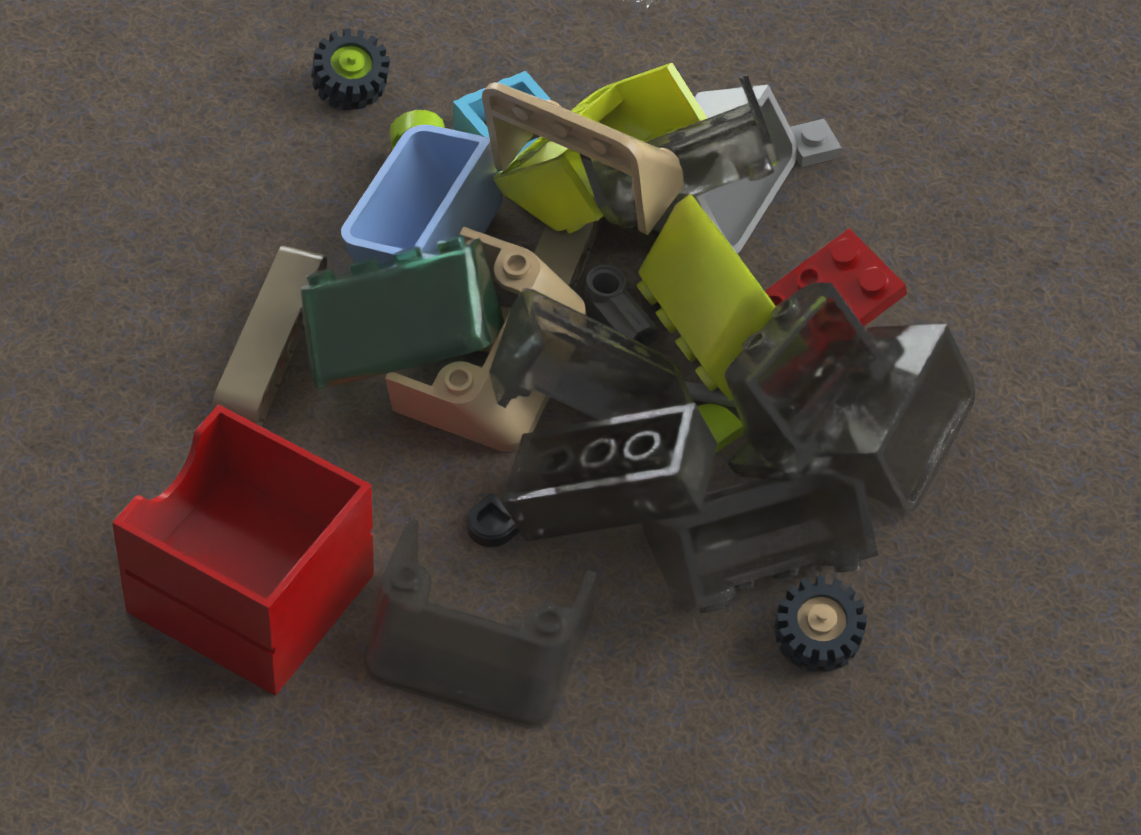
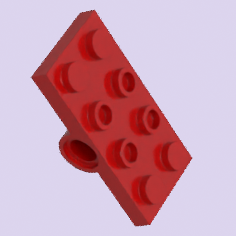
(855, 272)

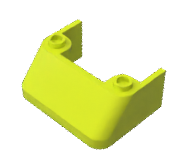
(552, 178)

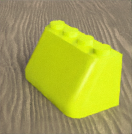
(703, 292)

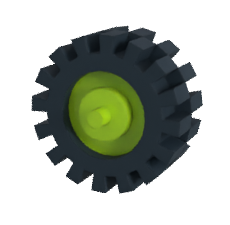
(350, 69)

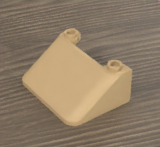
(517, 116)

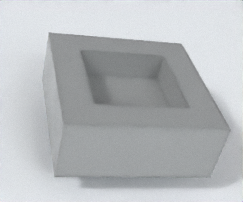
(815, 143)

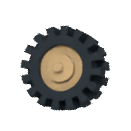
(820, 624)

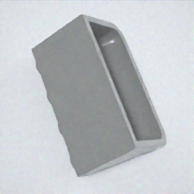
(742, 204)

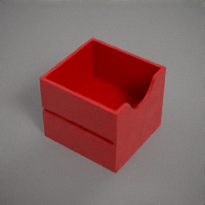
(247, 550)

